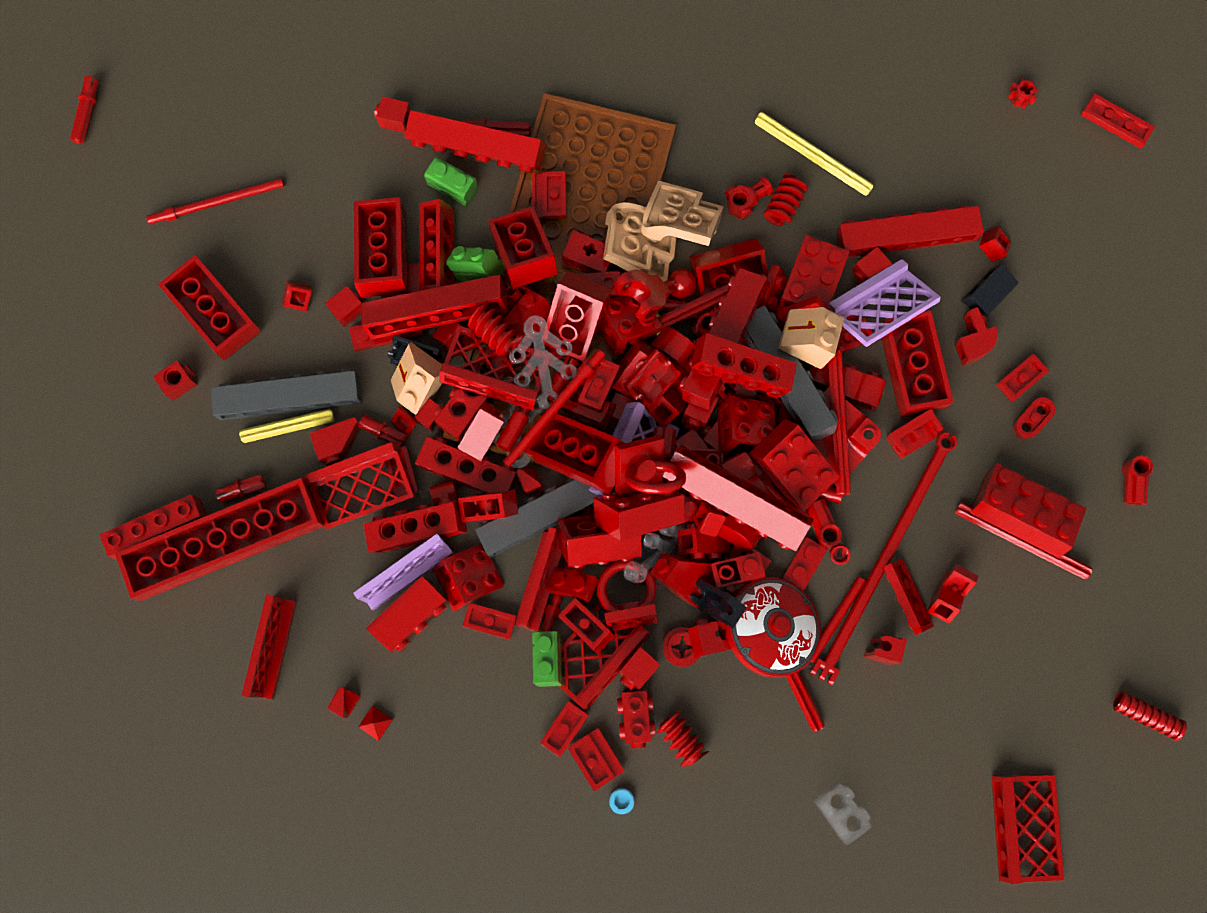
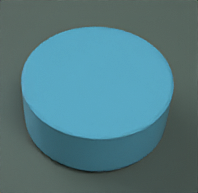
(621, 800)

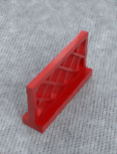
(483, 383)
(353, 465)
(535, 594)
(269, 648)
(608, 670)
(1008, 835)

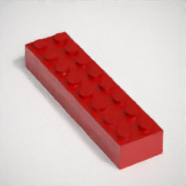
(219, 540)

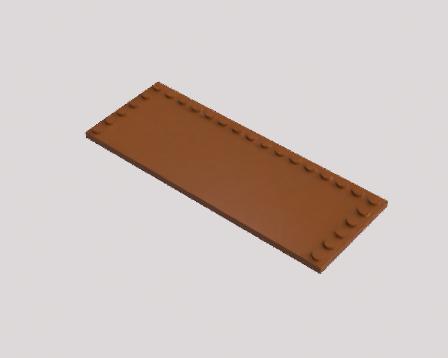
(607, 162)

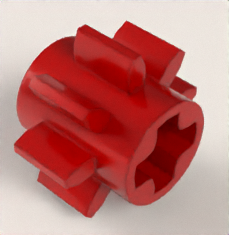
(1023, 93)

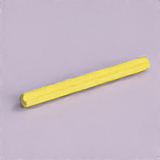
(814, 153)

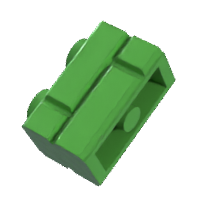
(451, 181)
(474, 263)
(547, 659)

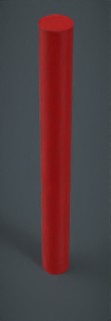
(838, 615)

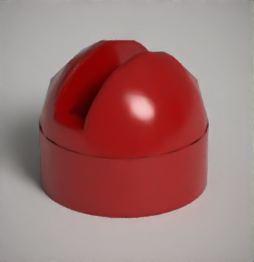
(844, 555)

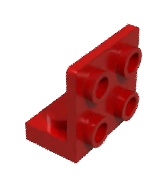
(622, 324)
(744, 422)
(467, 576)

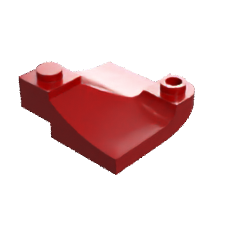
(857, 444)

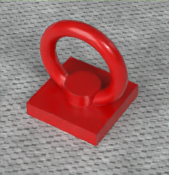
(641, 468)
(628, 614)

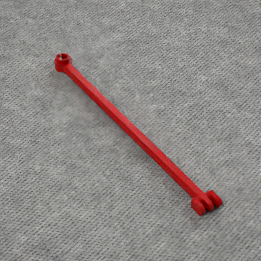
(884, 559)

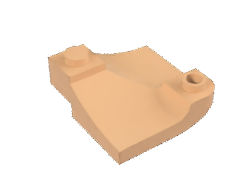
(680, 214)
(630, 248)

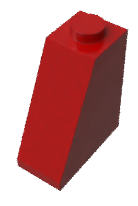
(681, 574)

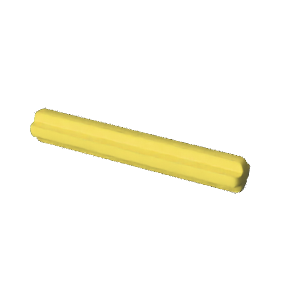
(286, 425)

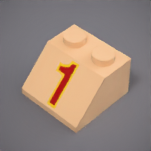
(811, 335)
(416, 378)

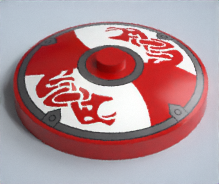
(777, 628)

